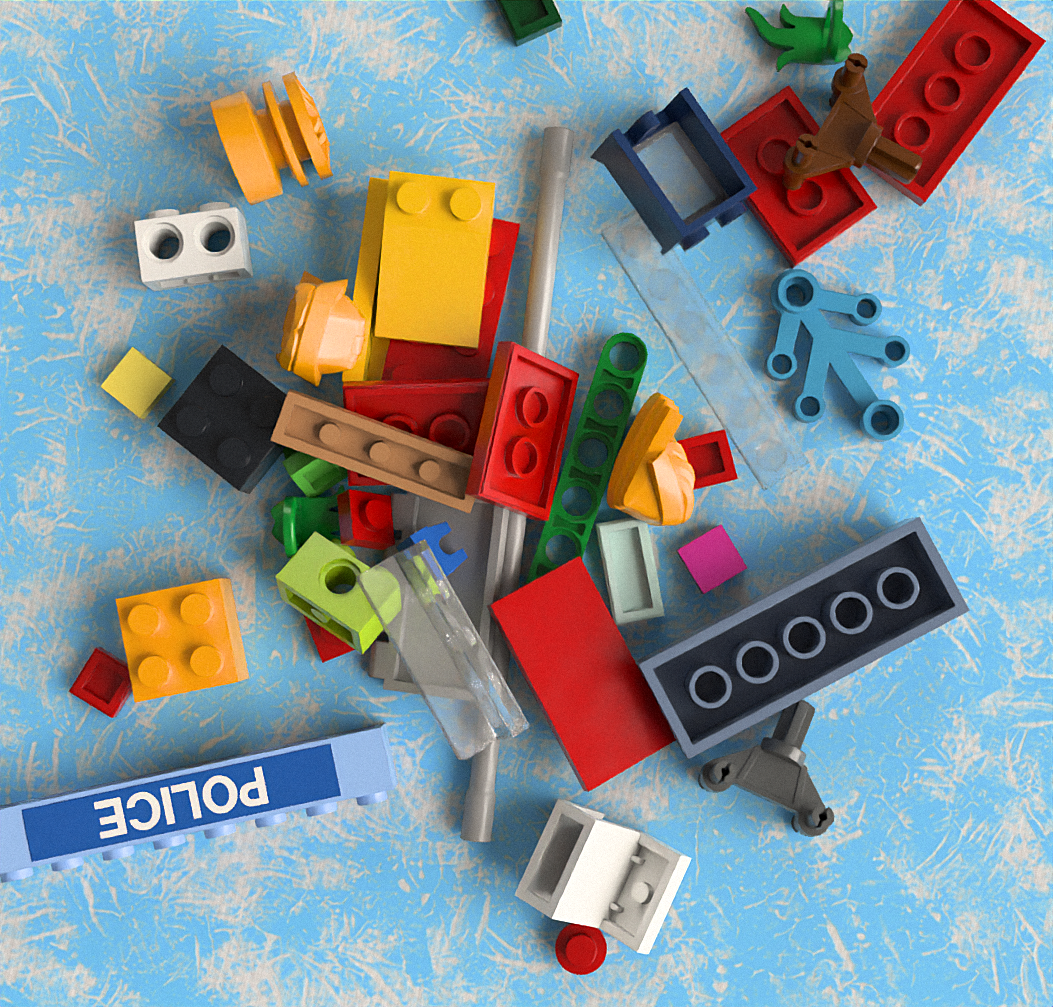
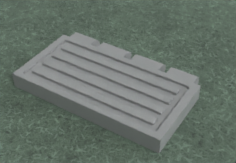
(474, 580)

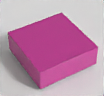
(711, 559)

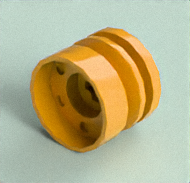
(272, 138)

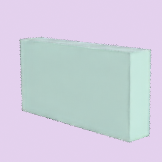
(629, 570)

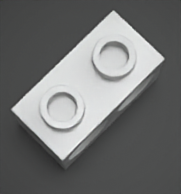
(193, 261)

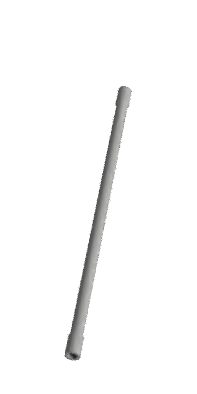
(554, 172)

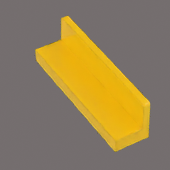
(374, 351)

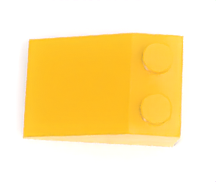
(434, 259)

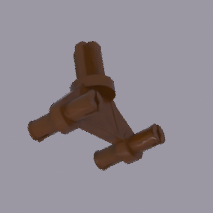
(848, 135)

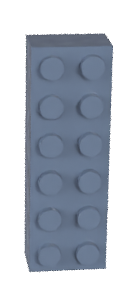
(802, 636)

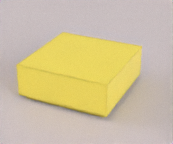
(137, 383)

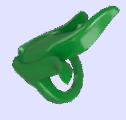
(806, 38)
(301, 516)

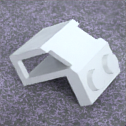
(602, 875)

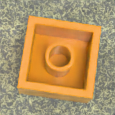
(182, 639)

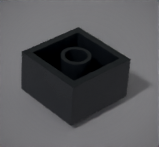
(229, 420)

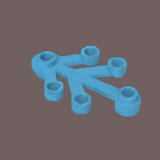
(831, 348)

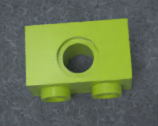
(308, 584)

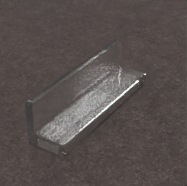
(442, 650)

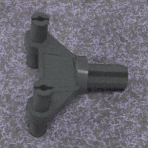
(776, 772)

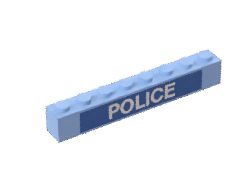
(195, 799)

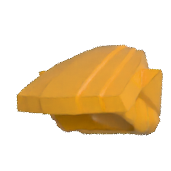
(321, 330)
(651, 469)

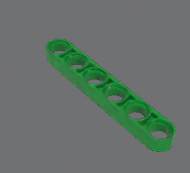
(591, 427)

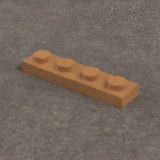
(374, 449)

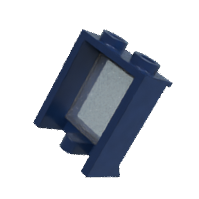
(677, 173)

